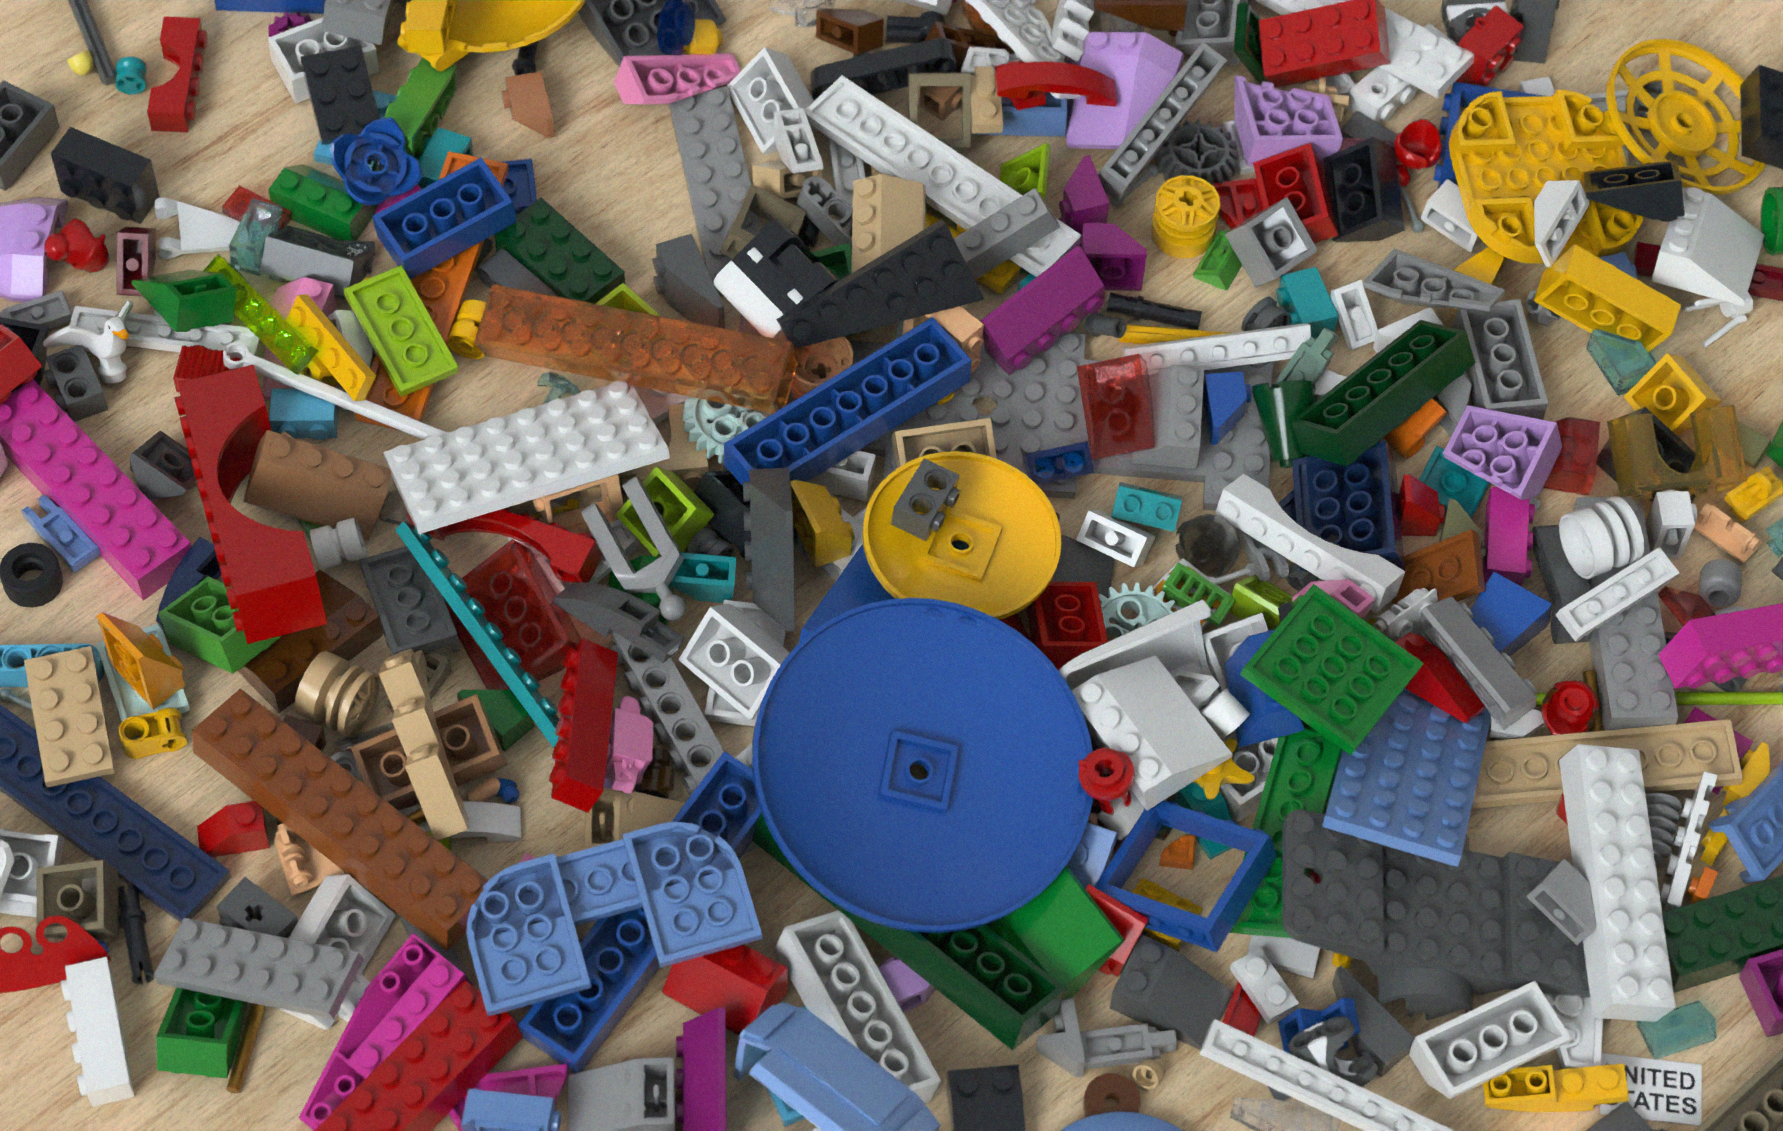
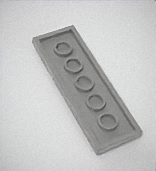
(259, 968)

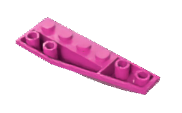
(387, 1013)

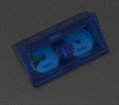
(1059, 463)

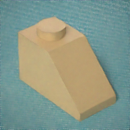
(779, 180)

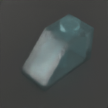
(249, 239)
(1619, 359)

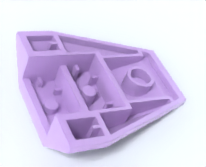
(1141, 73)
(22, 238)

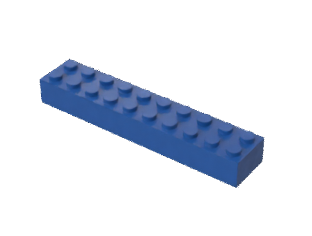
(620, 947)

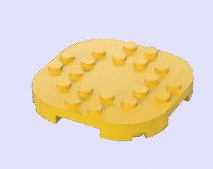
(1516, 144)

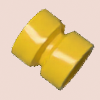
(465, 330)

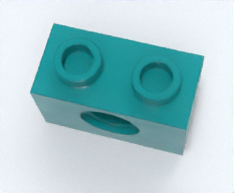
(1147, 506)

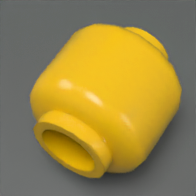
(705, 38)

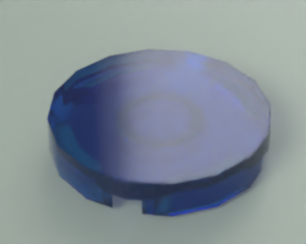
(675, 26)

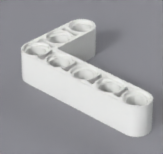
(1223, 715)

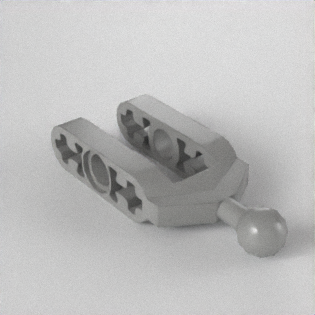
(654, 576)

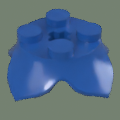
(378, 142)

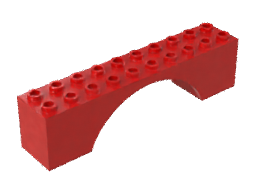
(265, 565)

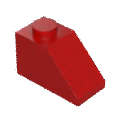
(1419, 508)
(234, 830)

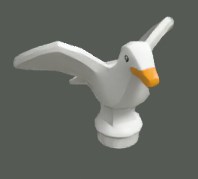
(105, 345)

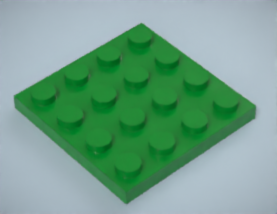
(1331, 669)

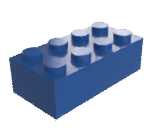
(444, 218)

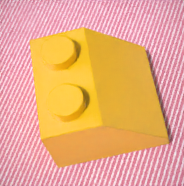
(1672, 392)
(819, 523)

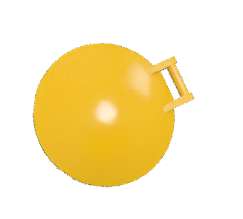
(499, 26)

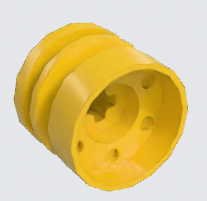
(1185, 216)

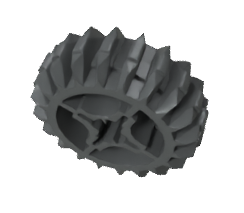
(1214, 151)

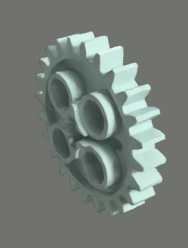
(708, 424)
(1143, 603)

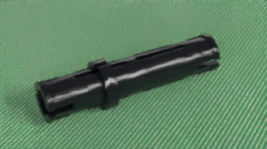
(1148, 310)
(132, 921)

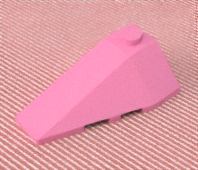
(672, 77)

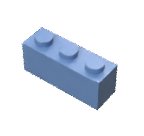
(1034, 121)

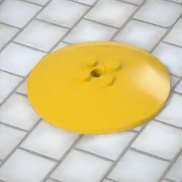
(1000, 517)

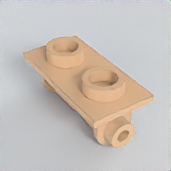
(1726, 533)

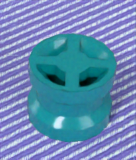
(131, 75)

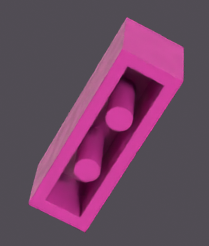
(1507, 536)

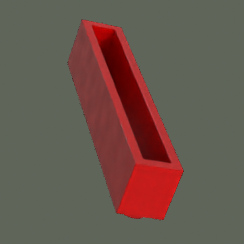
(584, 725)

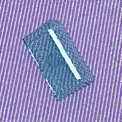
(1678, 1030)

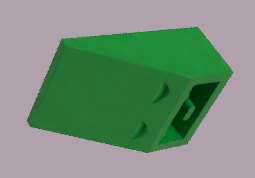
(190, 298)

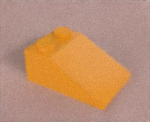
(141, 660)

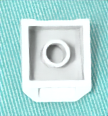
(29, 852)

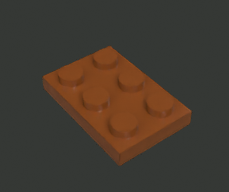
(1448, 566)

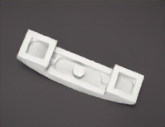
(488, 819)

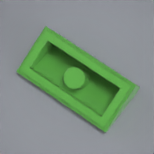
(1219, 263)

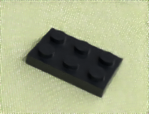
(339, 92)

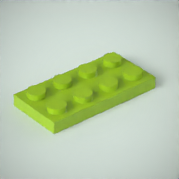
(401, 331)

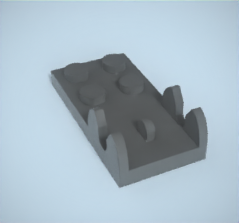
(408, 603)

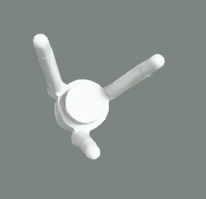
(1728, 310)

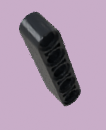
(887, 68)

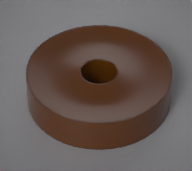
(1111, 1086)

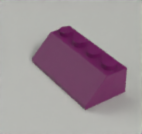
(1043, 311)
(703, 1073)

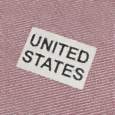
(1660, 1089)

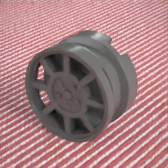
(1265, 315)

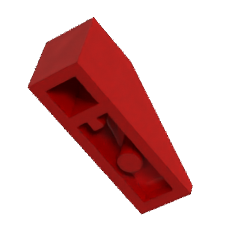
(1439, 680)

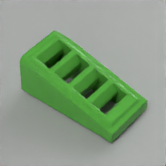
(1203, 586)

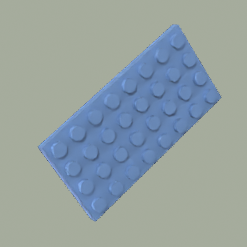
(1411, 781)

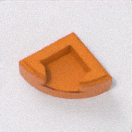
(1179, 853)

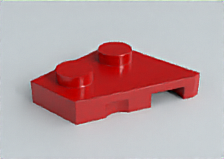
(1238, 200)

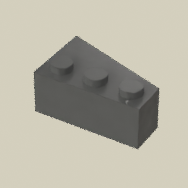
(1538, 21)

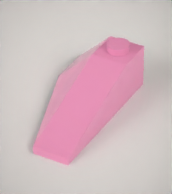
(283, 300)

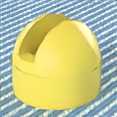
(81, 63)

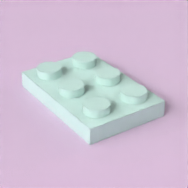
(126, 698)

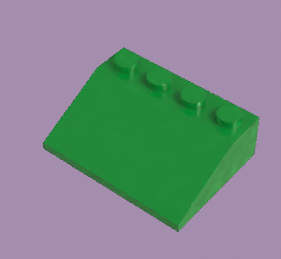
(1062, 932)

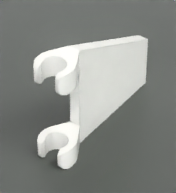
(199, 229)

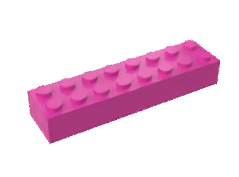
(90, 489)

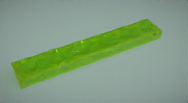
(265, 319)

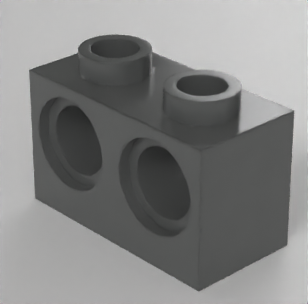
(79, 382)
(922, 498)

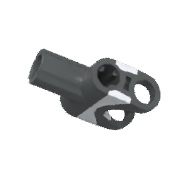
(1460, 15)
(1318, 1047)

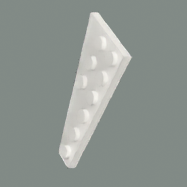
(1023, 30)

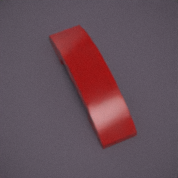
(1055, 77)

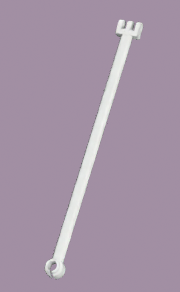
(330, 394)

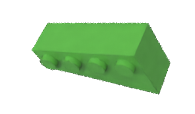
(422, 104)

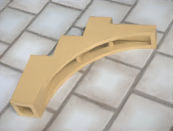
(416, 726)

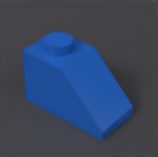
(1224, 402)

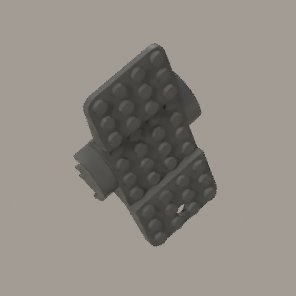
(1422, 923)

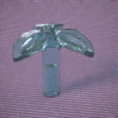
(559, 384)

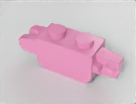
(629, 746)

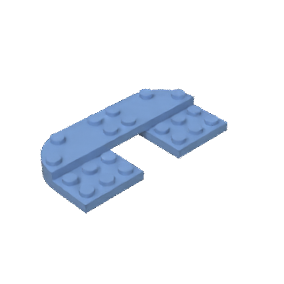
(528, 913)

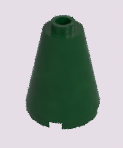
(1277, 409)

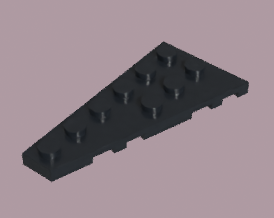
(902, 284)

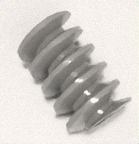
(1662, 818)

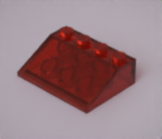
(522, 607)

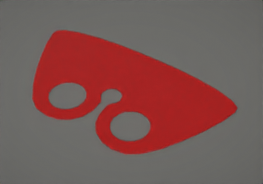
(29, 971)

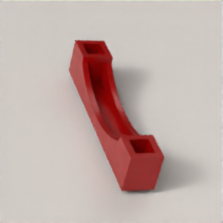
(570, 554)

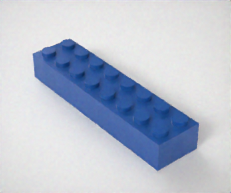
(853, 406)

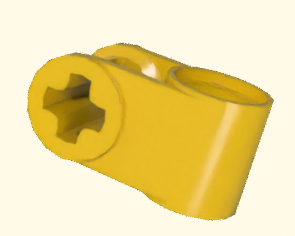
(154, 733)

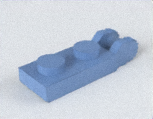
(62, 535)

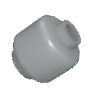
(1720, 583)

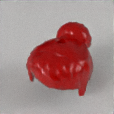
(1418, 145)
(78, 247)

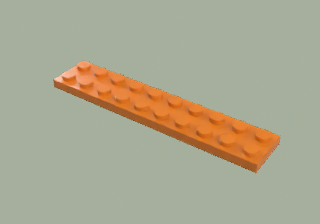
(442, 293)

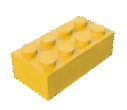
(1606, 299)

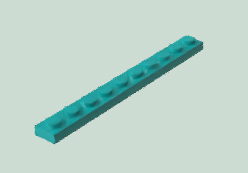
(485, 633)

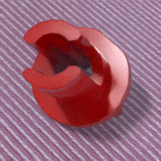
(1107, 788)

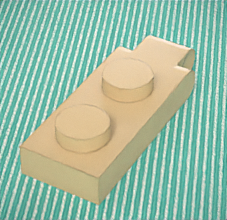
(985, 104)

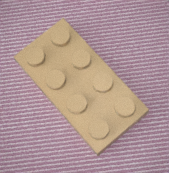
(69, 716)

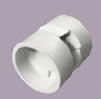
(338, 543)

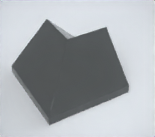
(162, 467)

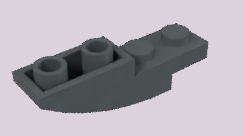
(614, 610)

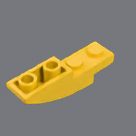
(1755, 769)
(1556, 1090)

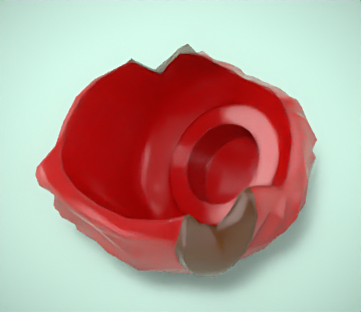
(1570, 708)

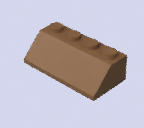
(315, 483)

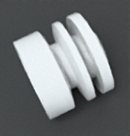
(1601, 537)

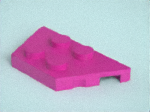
(537, 1081)

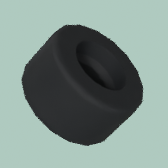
(36, 591)

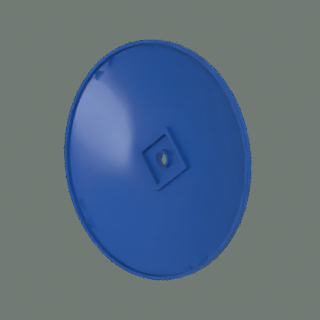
(938, 692)

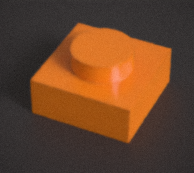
(1701, 887)

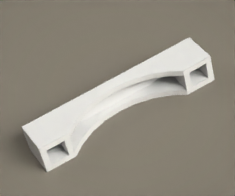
(1257, 513)

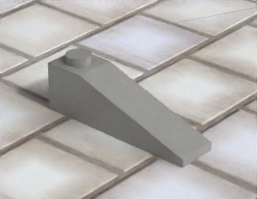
(1424, 283)

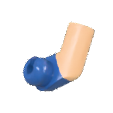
(495, 787)

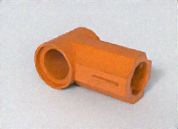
(1411, 433)

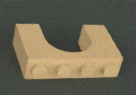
(683, 460)

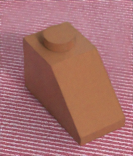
(529, 102)

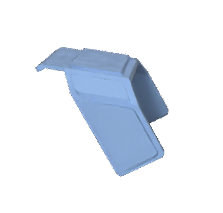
(826, 1075)

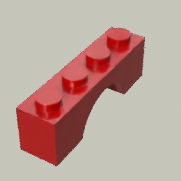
(172, 102)

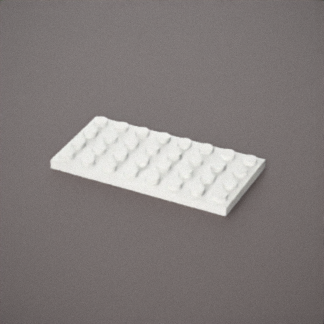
(525, 455)

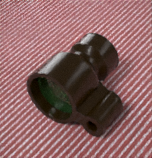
(658, 777)

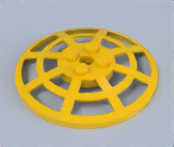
(1681, 106)

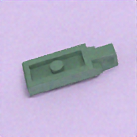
(1310, 358)

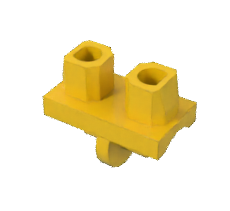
(1754, 494)

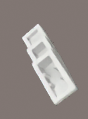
(1071, 26)

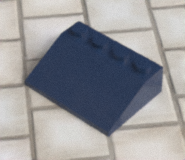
(1352, 502)

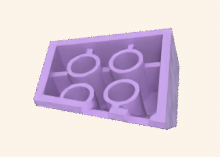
(1282, 120)
(1505, 449)

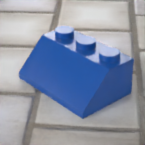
(1267, 717)

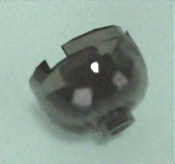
(1209, 544)

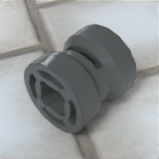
(707, 543)

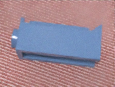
(509, 1112)

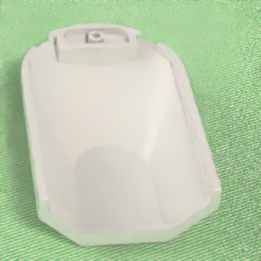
(1173, 639)

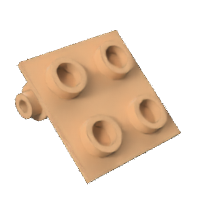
(301, 862)

